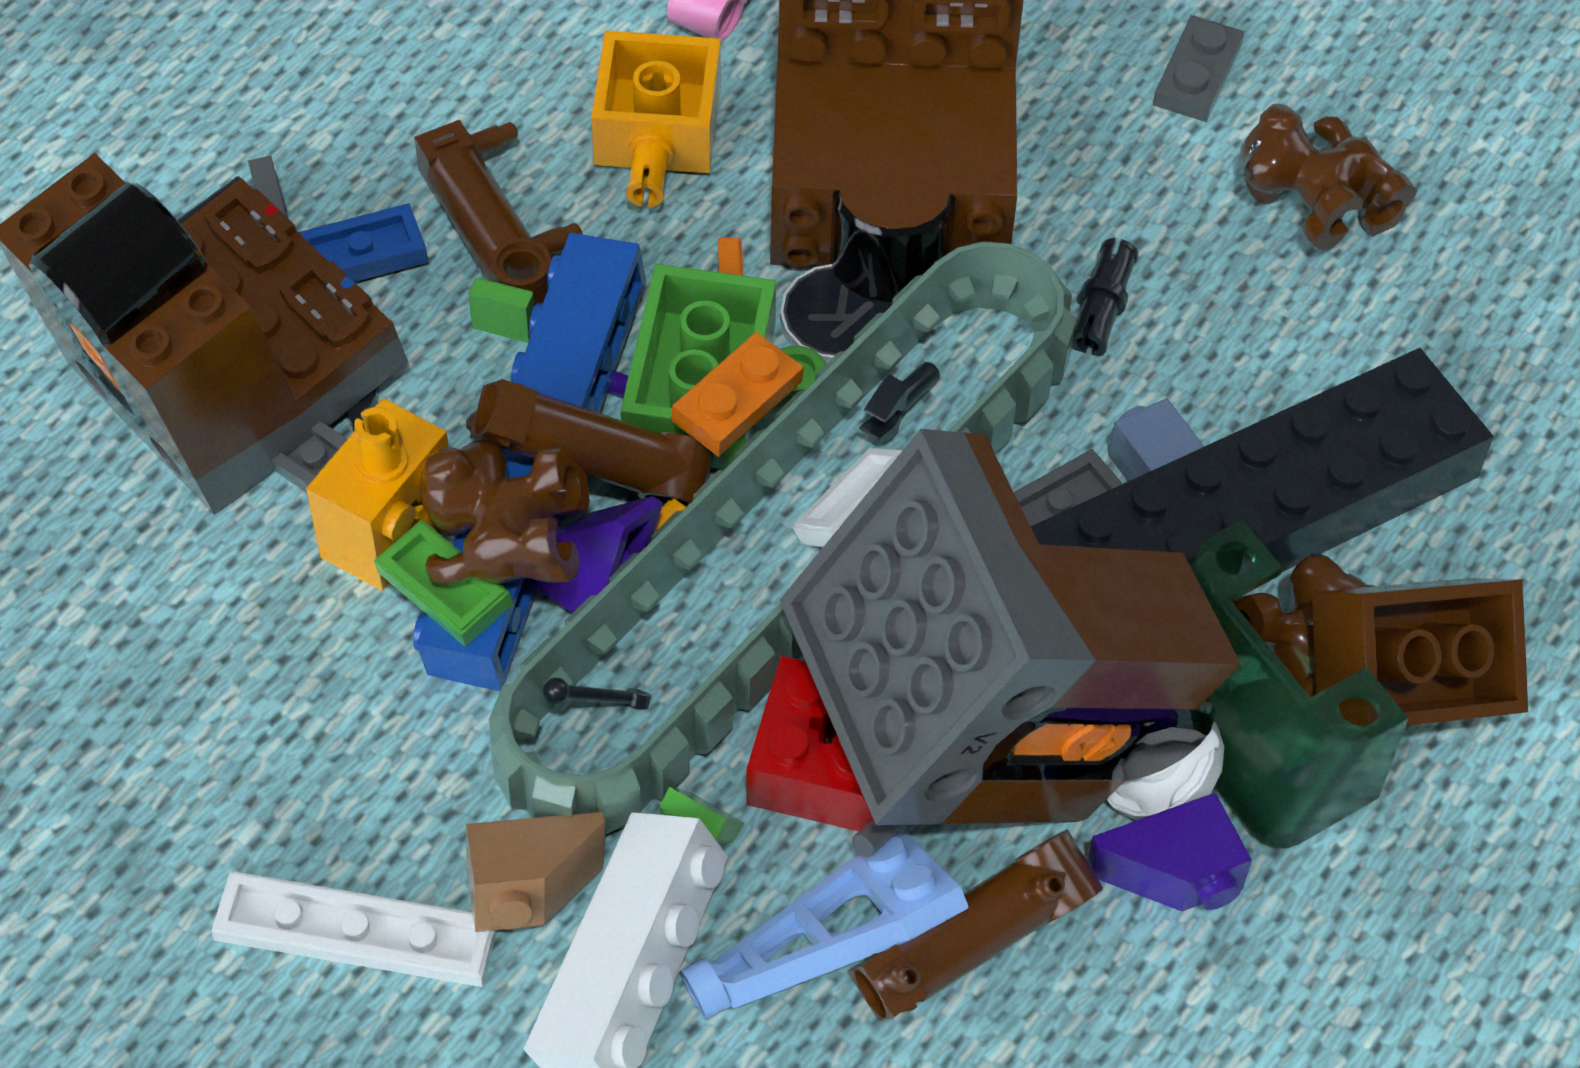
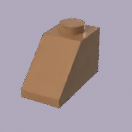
(530, 867)

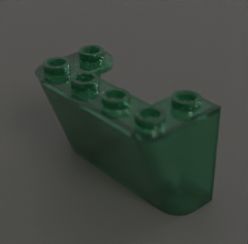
(1287, 756)

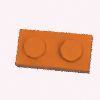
(737, 394)

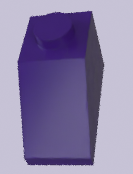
(603, 544)
(1175, 856)

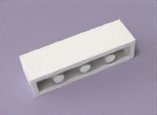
(629, 945)

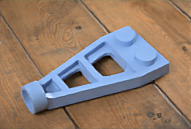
(900, 882)

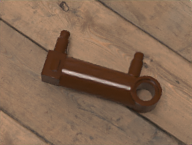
(479, 209)
(604, 446)
(1000, 913)

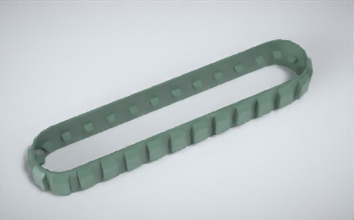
(965, 279)

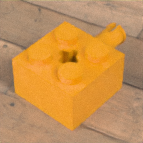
(655, 107)
(372, 489)

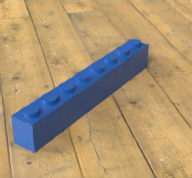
(570, 358)

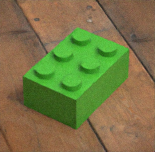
(687, 331)

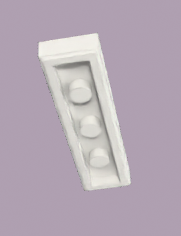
(353, 928)

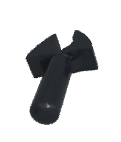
(894, 398)

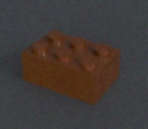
(1431, 645)

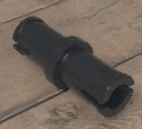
(1104, 296)

